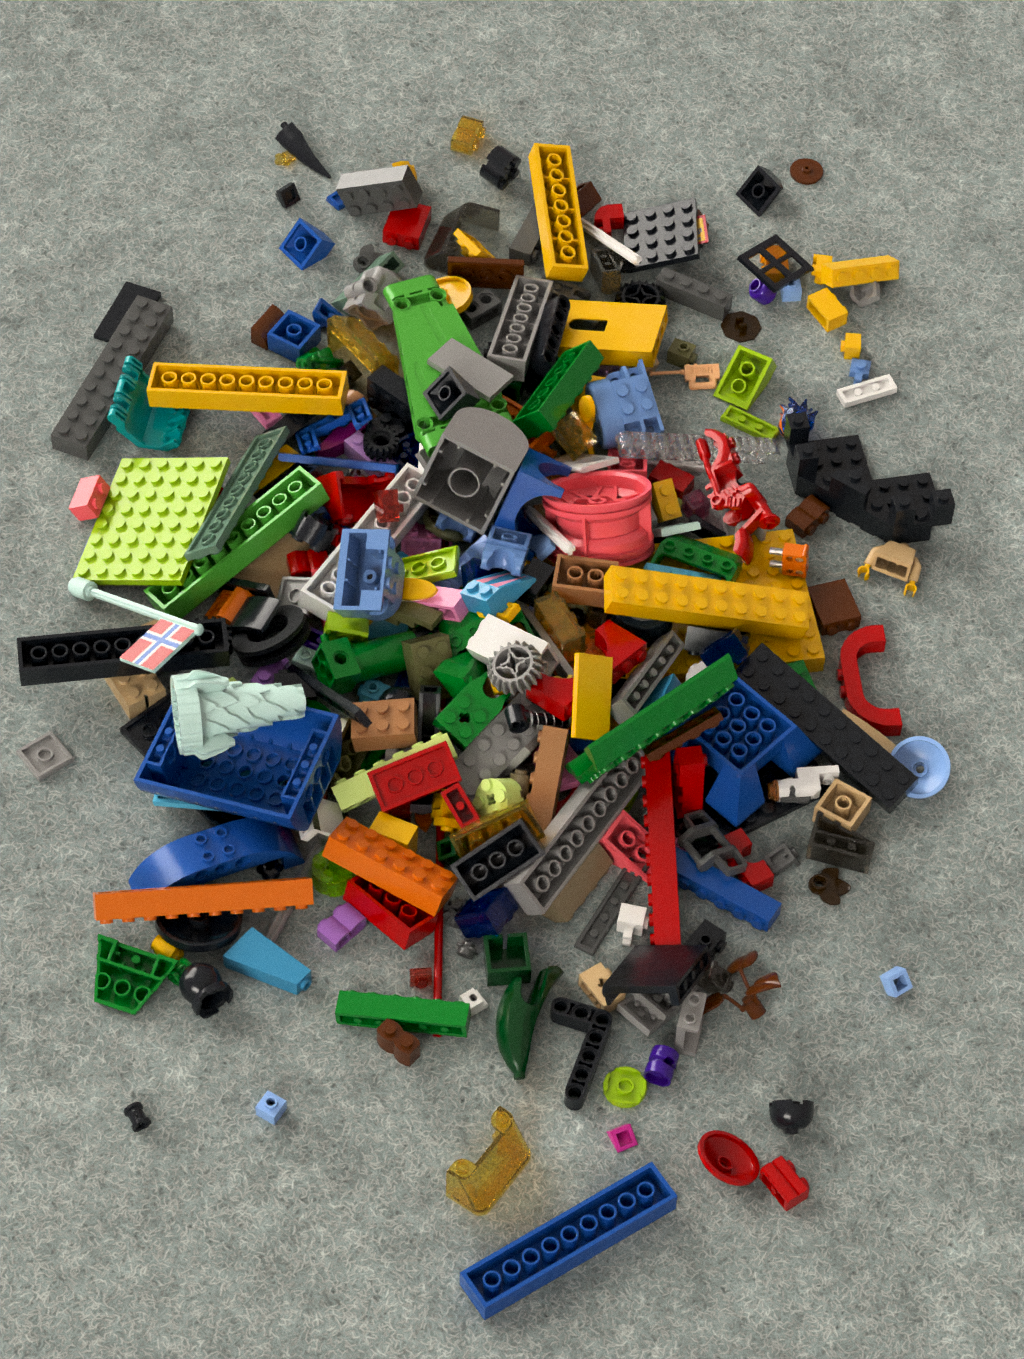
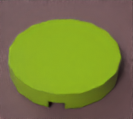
(626, 1093)

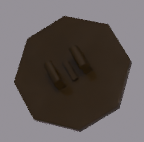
(740, 326)

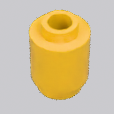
(162, 947)

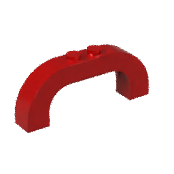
(861, 642)

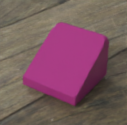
(622, 1137)

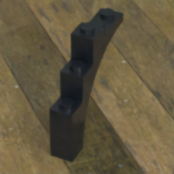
(428, 710)

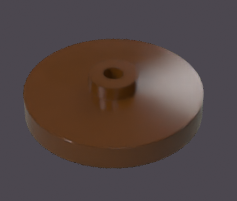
(806, 171)

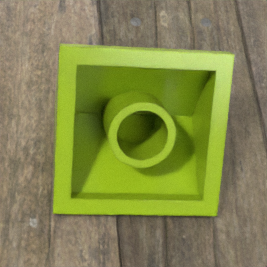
(339, 627)

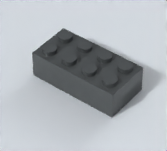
(379, 190)

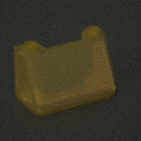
(483, 1183)

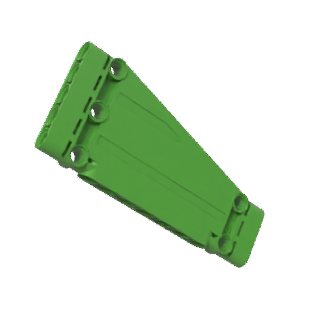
(422, 327)

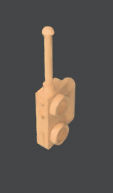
(695, 371)

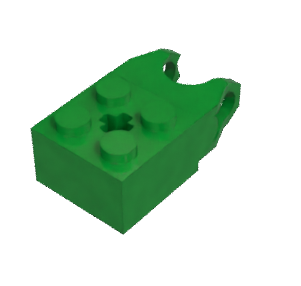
(475, 707)

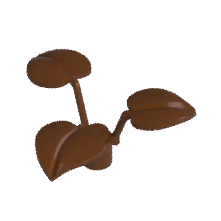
(751, 1002)

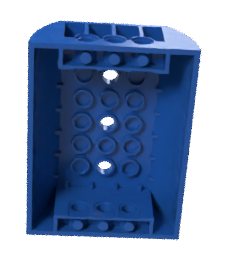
(290, 750)

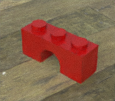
(757, 874)

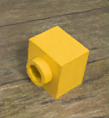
(851, 346)

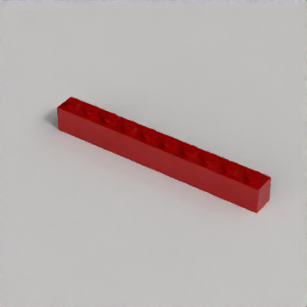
(662, 851)

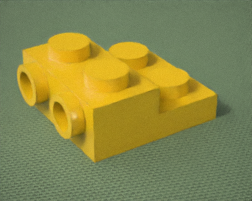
(471, 246)

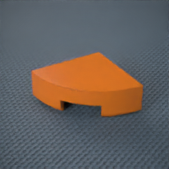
(424, 821)

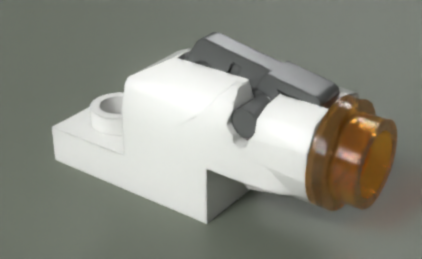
(804, 786)

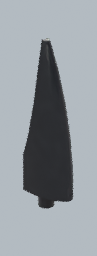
(295, 144)

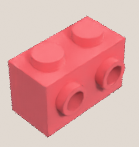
(89, 498)

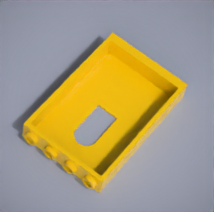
(630, 334)

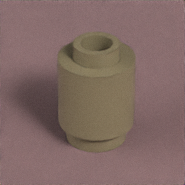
(523, 780)

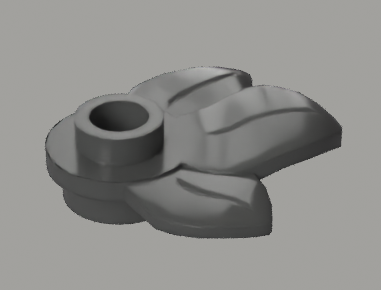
(366, 257)

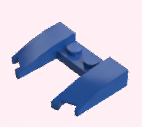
(308, 437)

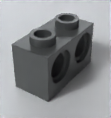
(482, 309)

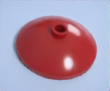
(728, 1158)

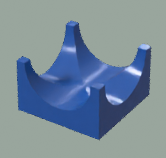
(527, 484)

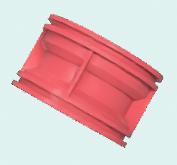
(603, 515)

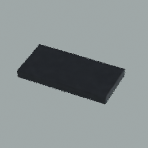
(120, 307)

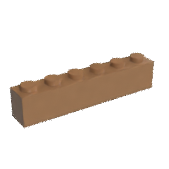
(548, 773)

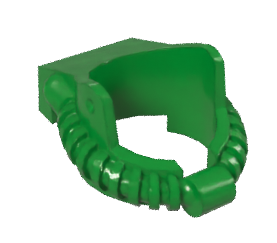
(318, 359)

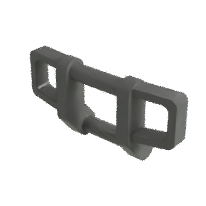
(715, 856)

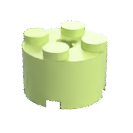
(496, 794)

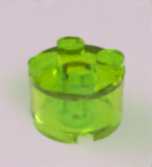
(329, 877)

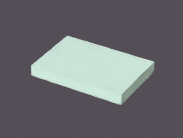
(676, 529)

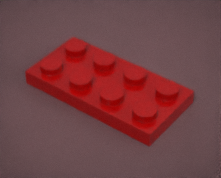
(414, 776)

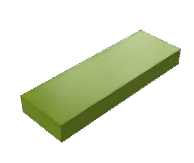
(749, 423)

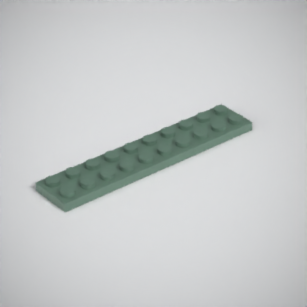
(236, 494)

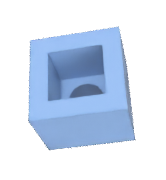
(792, 292)
(896, 981)
(271, 1113)

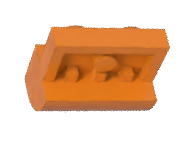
(228, 604)

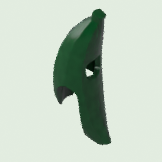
(517, 1019)

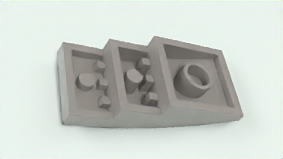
(649, 1010)

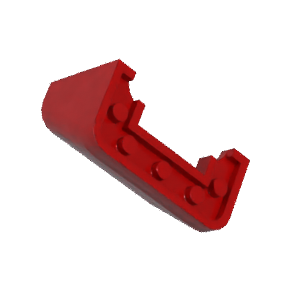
(351, 495)

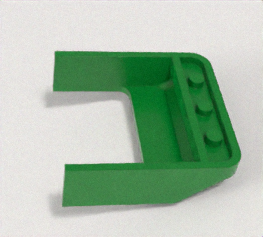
(700, 556)
(462, 631)

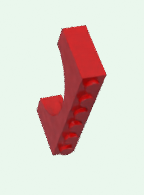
(627, 650)

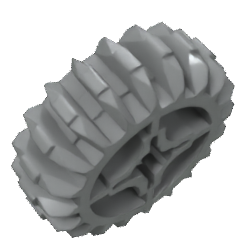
(502, 668)

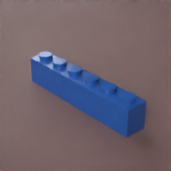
(727, 893)

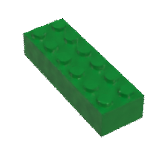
(558, 390)

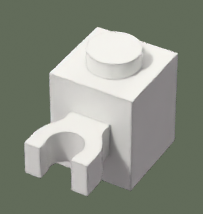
(631, 922)

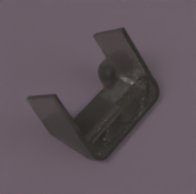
(443, 241)

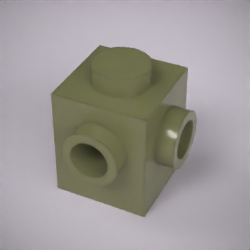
(681, 353)

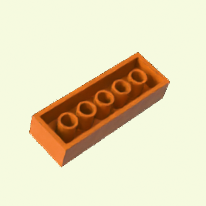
(390, 866)

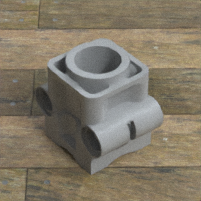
(367, 297)

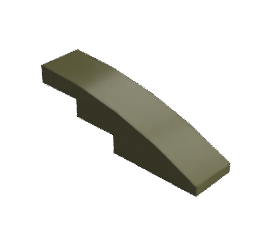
(416, 614)

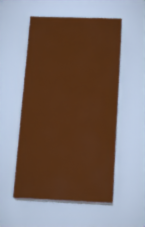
(486, 272)

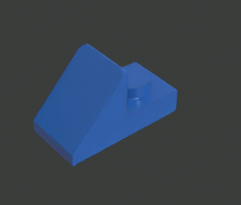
(323, 311)

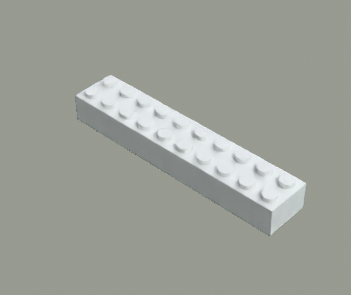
(319, 591)

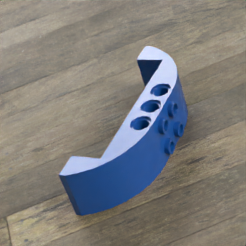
(217, 854)

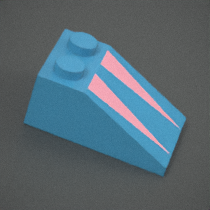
(494, 591)

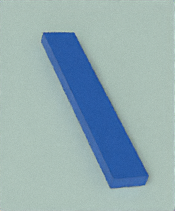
(338, 462)

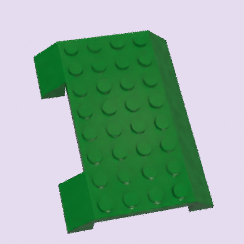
(654, 721)

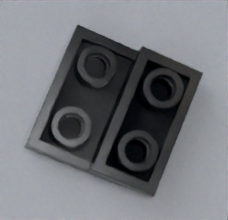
(255, 615)

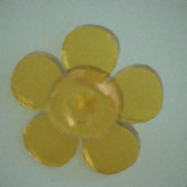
(284, 158)

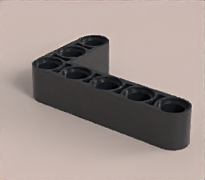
(549, 335)
(589, 1050)

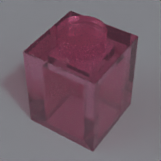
(696, 504)

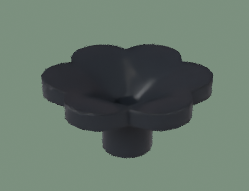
(270, 869)

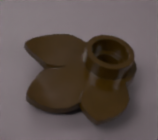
(831, 887)

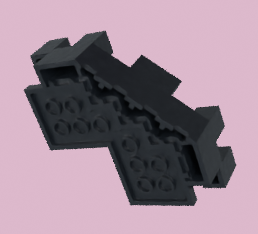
(839, 476)

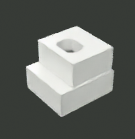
(477, 1005)

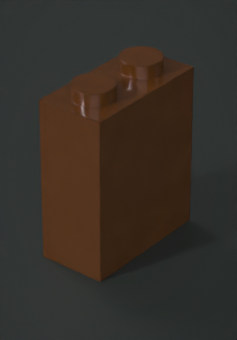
(834, 607)

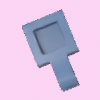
(859, 369)

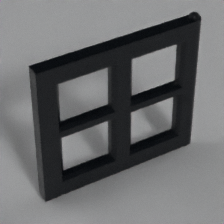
(760, 273)

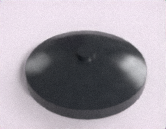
(200, 933)

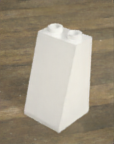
(496, 632)

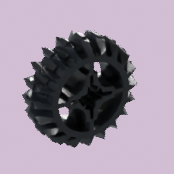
(641, 293)

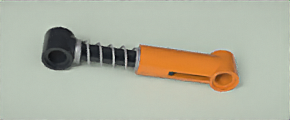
(521, 719)

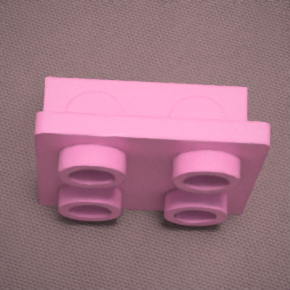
(419, 541)

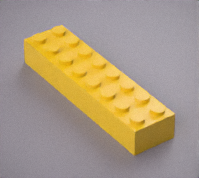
(558, 212)

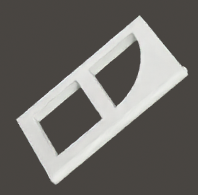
(587, 462)

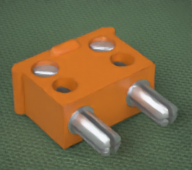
(794, 559)

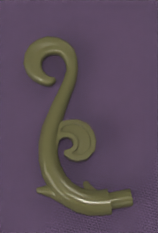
(429, 520)

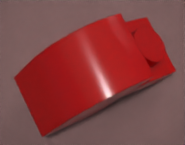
(609, 218)

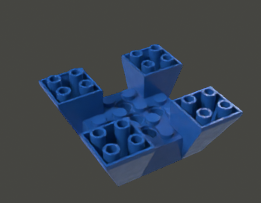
(742, 745)

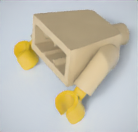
(896, 561)

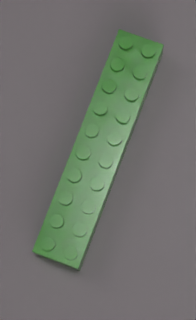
(255, 532)

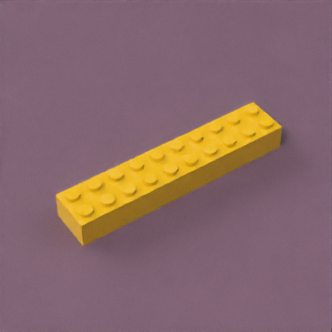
(248, 388)
(705, 602)

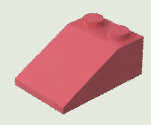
(625, 840)

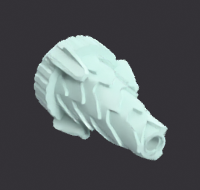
(213, 710)

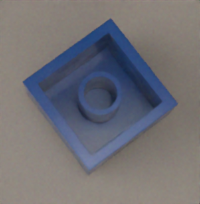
(293, 336)

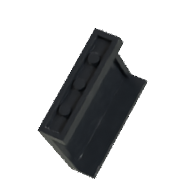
(659, 970)

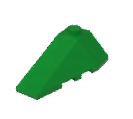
(459, 671)

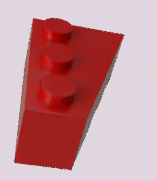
(688, 779)

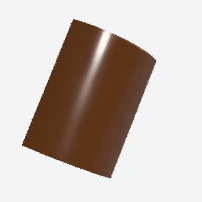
(264, 325)

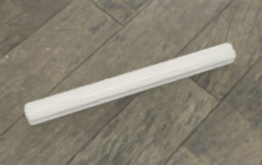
(611, 242)
(549, 530)

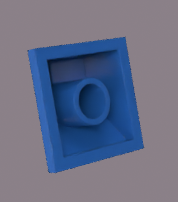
(306, 244)

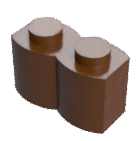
(807, 516)
(398, 1042)

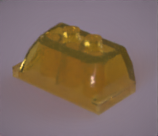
(489, 825)

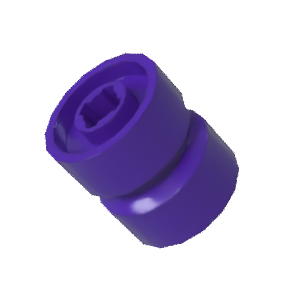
(661, 1065)

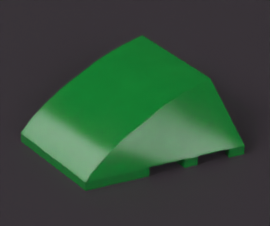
(128, 975)

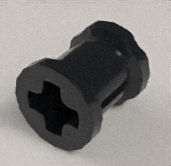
(136, 1126)

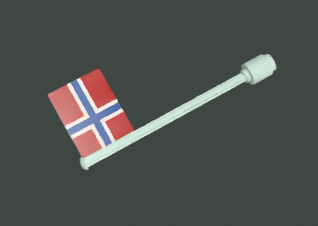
(158, 643)

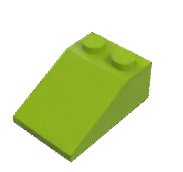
(745, 378)

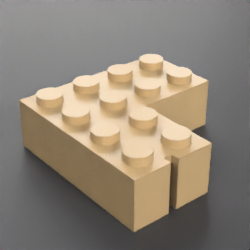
(133, 689)

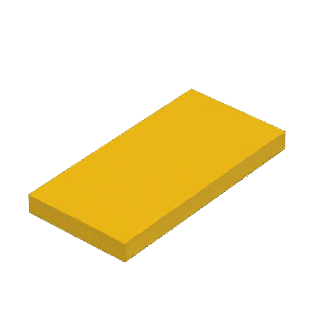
(591, 696)

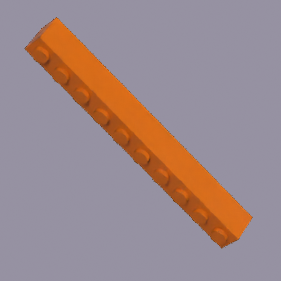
(202, 899)

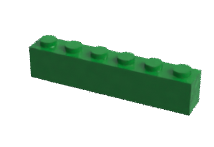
(410, 1013)

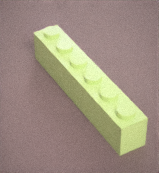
(358, 789)

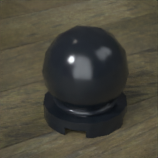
(204, 989)

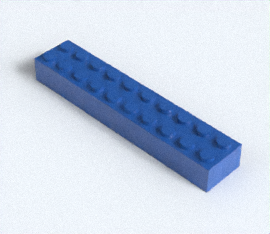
(567, 1240)

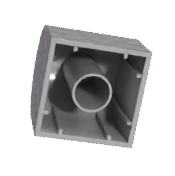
(472, 467)

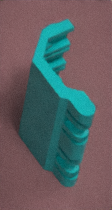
(137, 421)

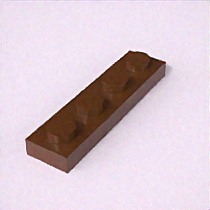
(677, 737)

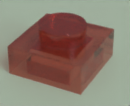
(420, 977)

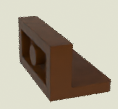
(587, 197)

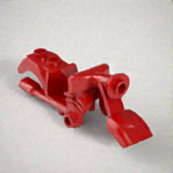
(727, 493)

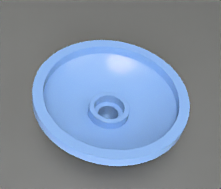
(932, 756)

